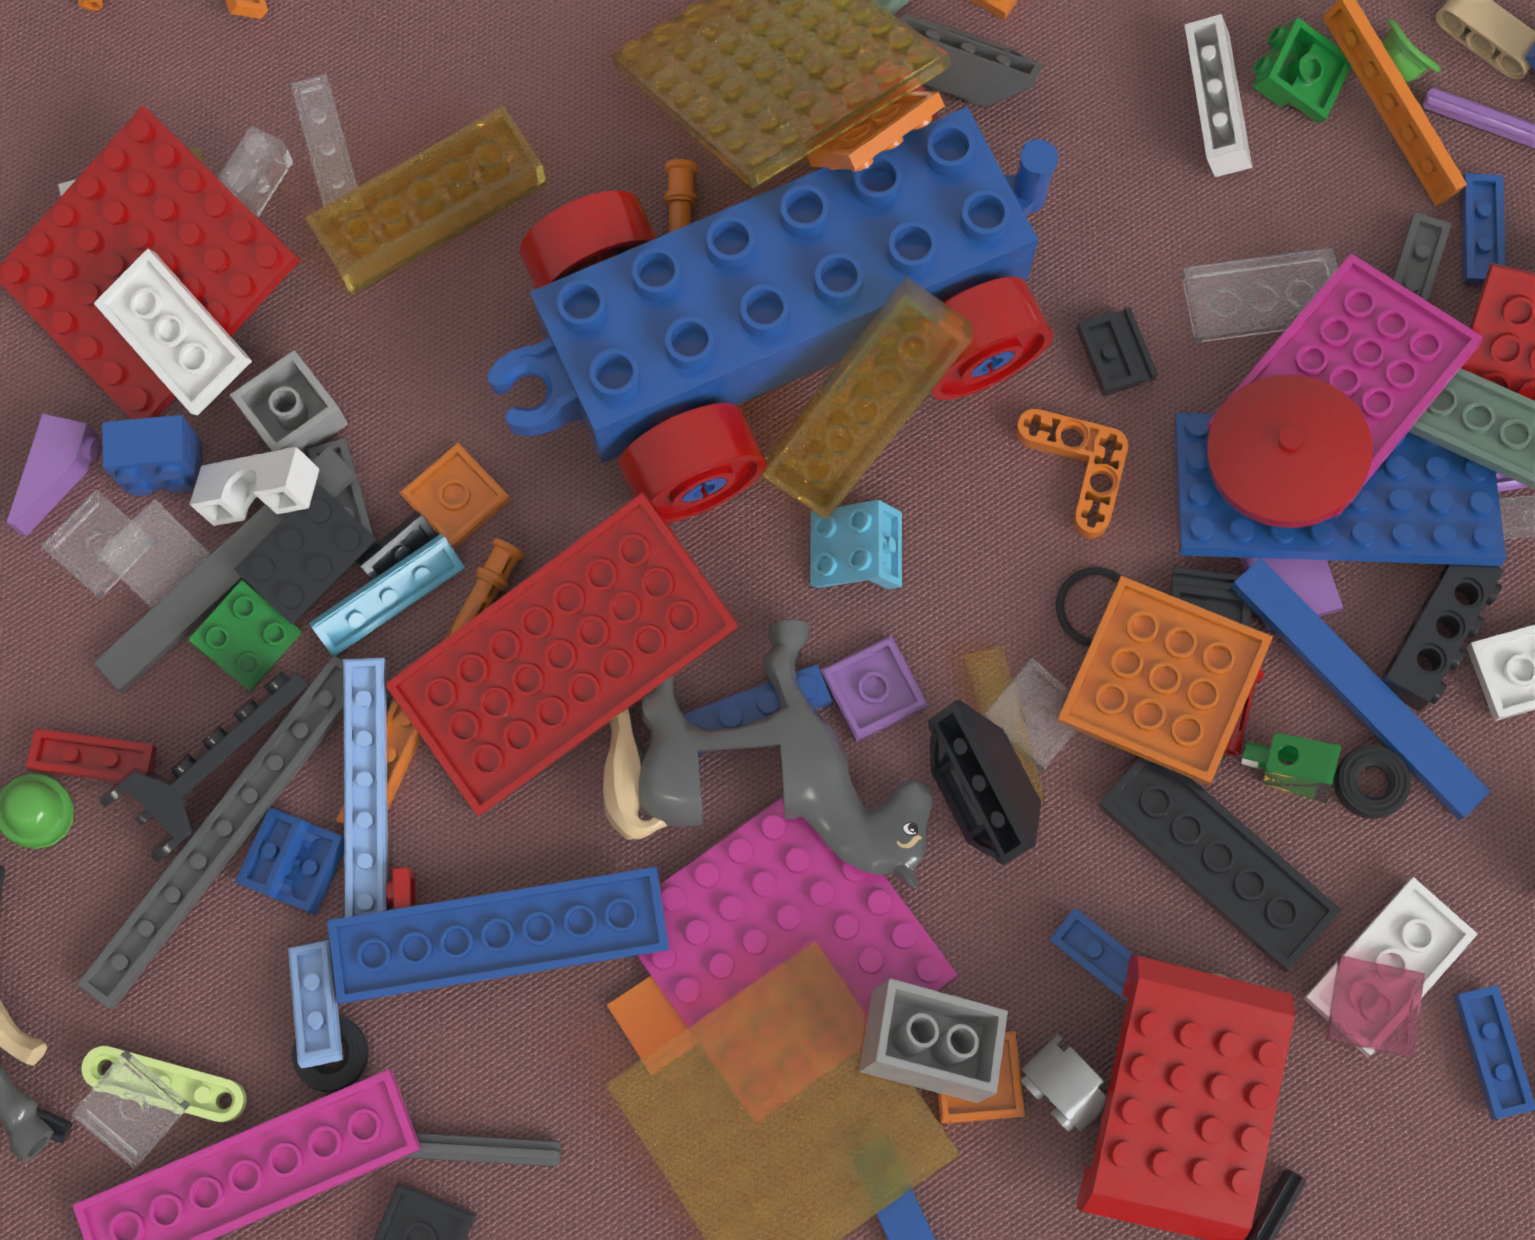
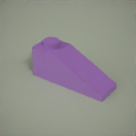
(53, 467)

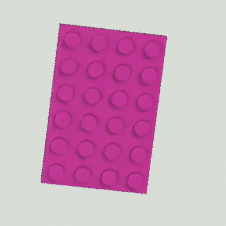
(1375, 347)

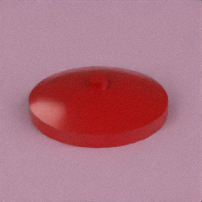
(1289, 451)

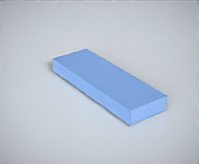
(314, 1004)

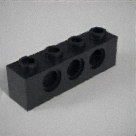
(1403, 673)

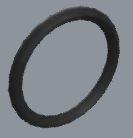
(1062, 594)

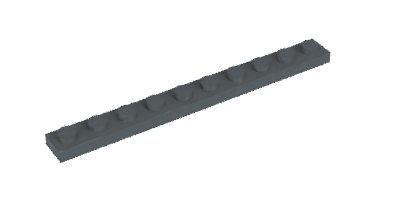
(217, 839)

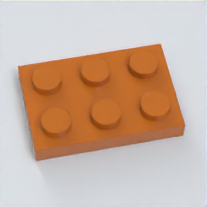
(877, 133)

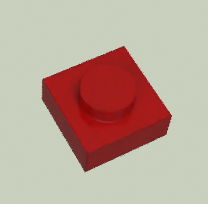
(402, 889)

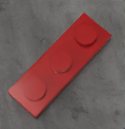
(87, 755)

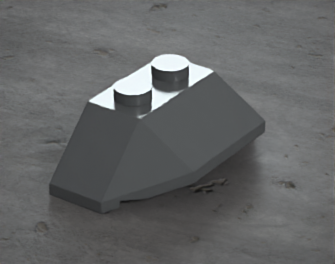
(980, 68)

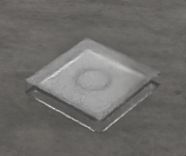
(82, 537)
(153, 553)
(1030, 714)
(130, 1109)

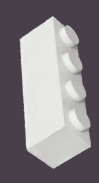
(1218, 96)

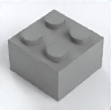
(289, 406)

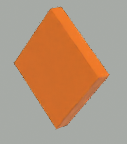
(455, 495)
(646, 1017)
(1003, 1105)

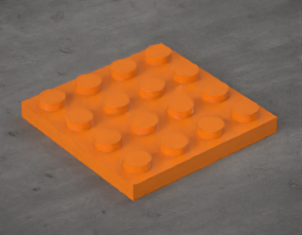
(1165, 680)

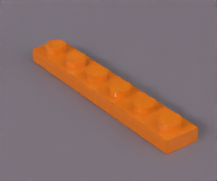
(1394, 101)

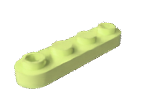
(196, 1087)

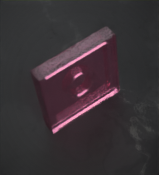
(1375, 1006)

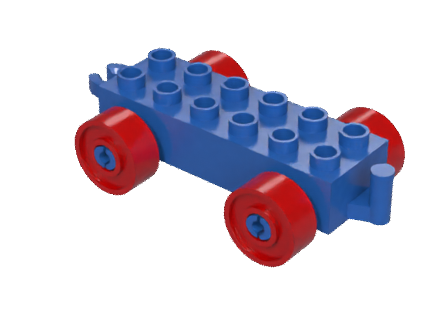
(682, 327)

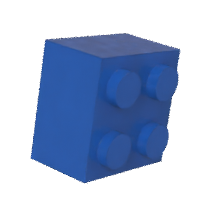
(152, 454)

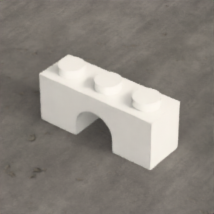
(278, 478)

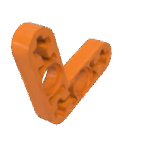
(1088, 451)

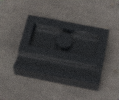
(1116, 351)
(1210, 592)

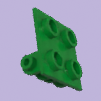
(245, 635)

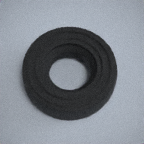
(1384, 760)
(349, 1072)

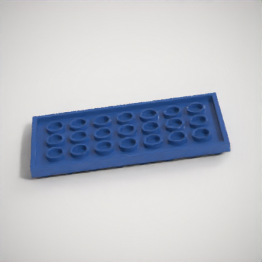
(1413, 509)

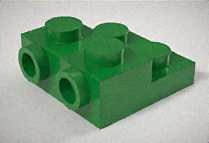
(1301, 69)

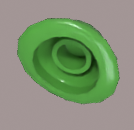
(1405, 55)
(35, 811)

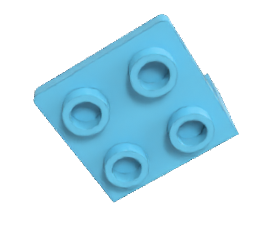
(857, 546)

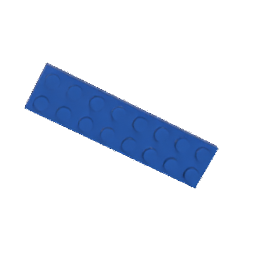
(497, 935)

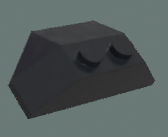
(983, 783)

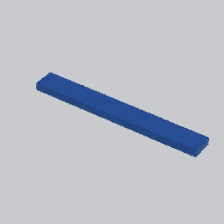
(1360, 689)

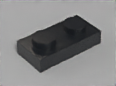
(397, 545)

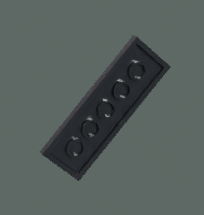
(1220, 860)

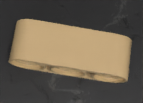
(1489, 34)

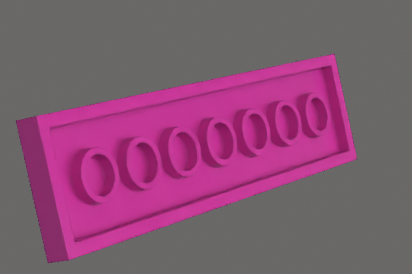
(259, 1169)

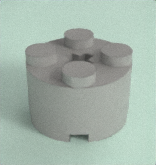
(1067, 1084)

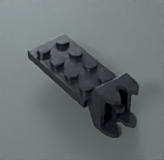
(164, 796)

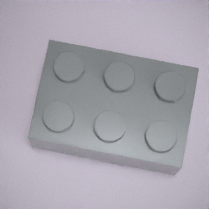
(933, 1041)

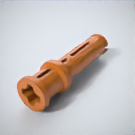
(680, 194)
(490, 580)

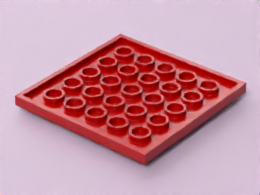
(130, 199)

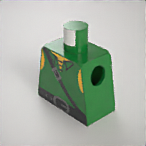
(1311, 765)

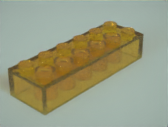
(427, 200)
(867, 398)

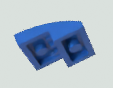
(292, 861)

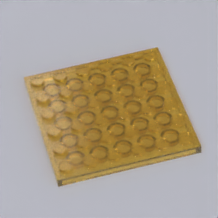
(772, 1120)

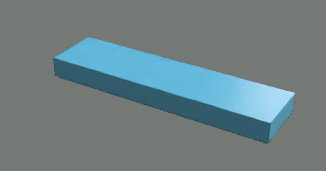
(387, 595)

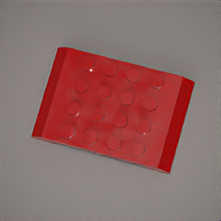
(1189, 1102)

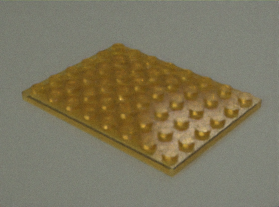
(777, 75)

